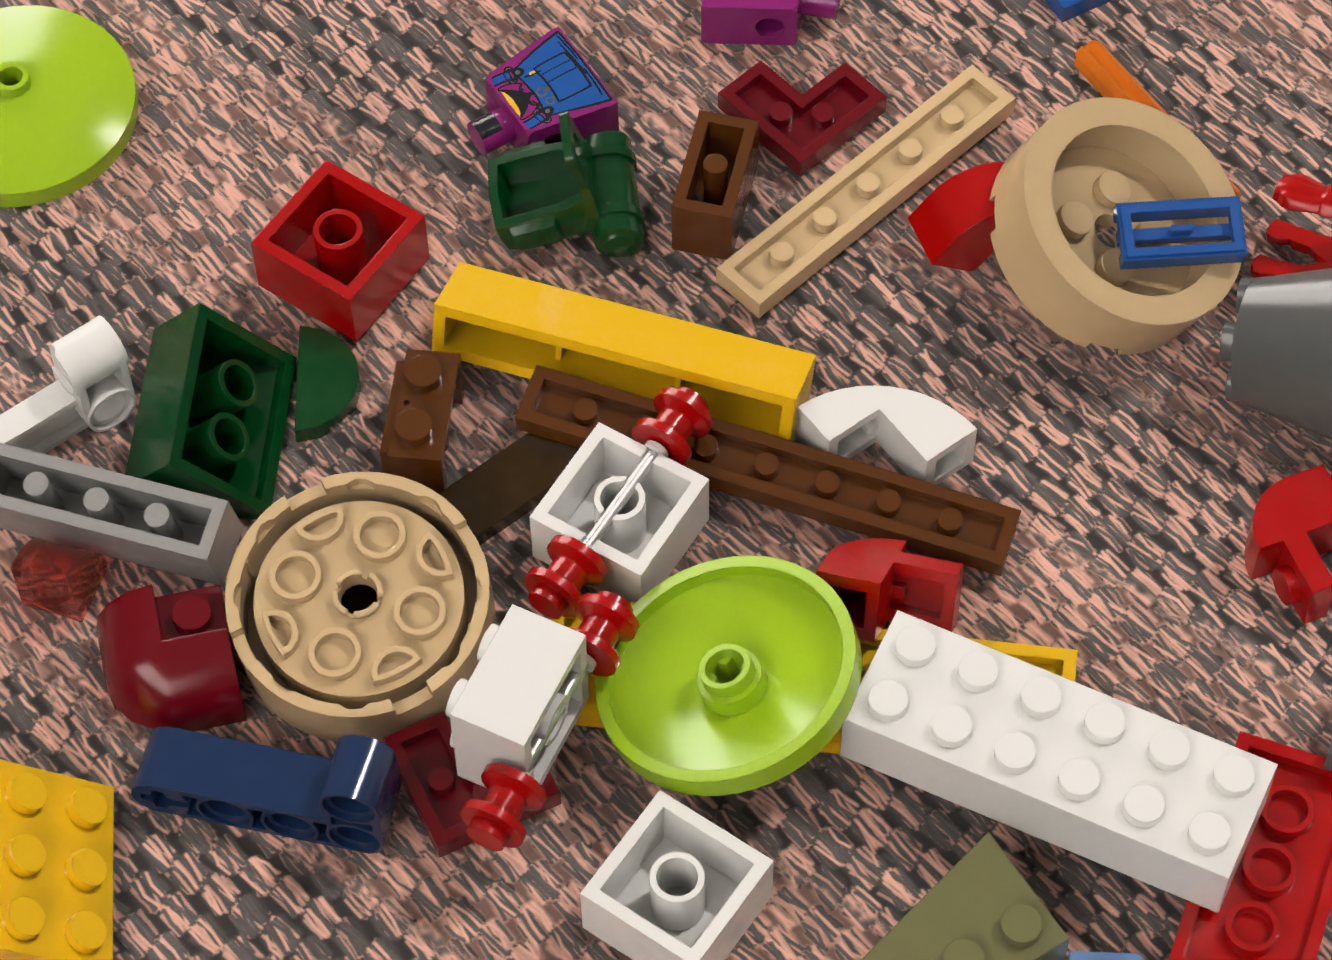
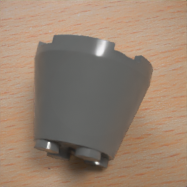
(1283, 348)

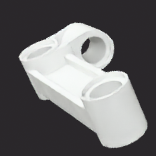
(88, 391)

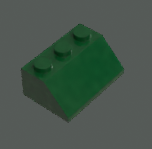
(213, 411)

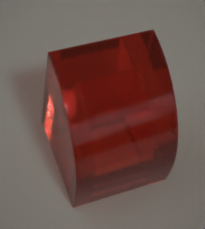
(57, 578)

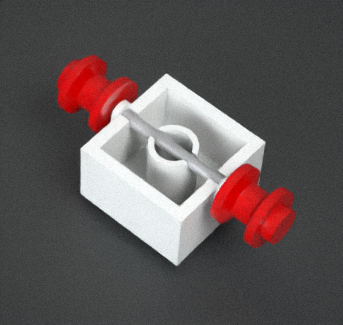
(621, 508)
(525, 704)

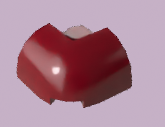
(170, 659)

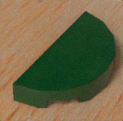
(325, 383)

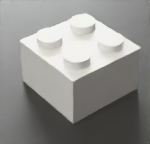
(676, 887)

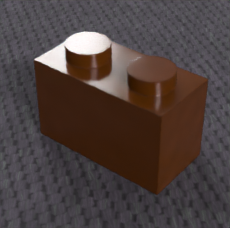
(714, 185)

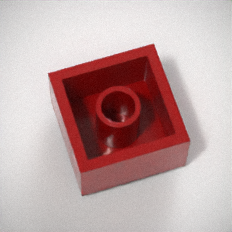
(340, 250)

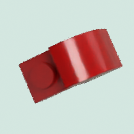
(958, 219)
(1289, 536)
(880, 577)

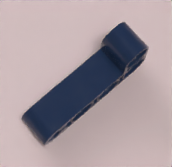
(273, 789)

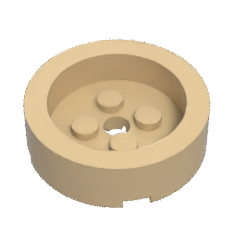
(1067, 184)
(380, 664)

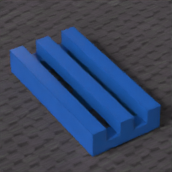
(1180, 255)

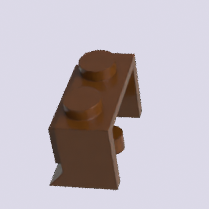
(420, 416)

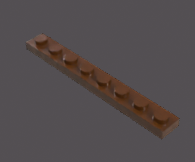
(789, 475)

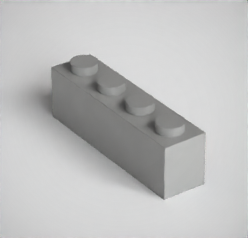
(117, 515)

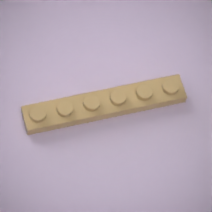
(864, 191)

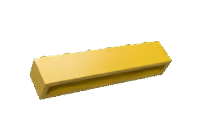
(526, 323)

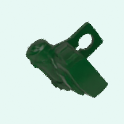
(568, 190)

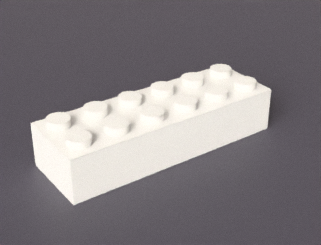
(1057, 760)

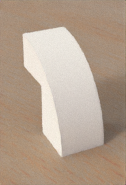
(914, 429)

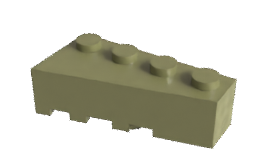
(976, 914)

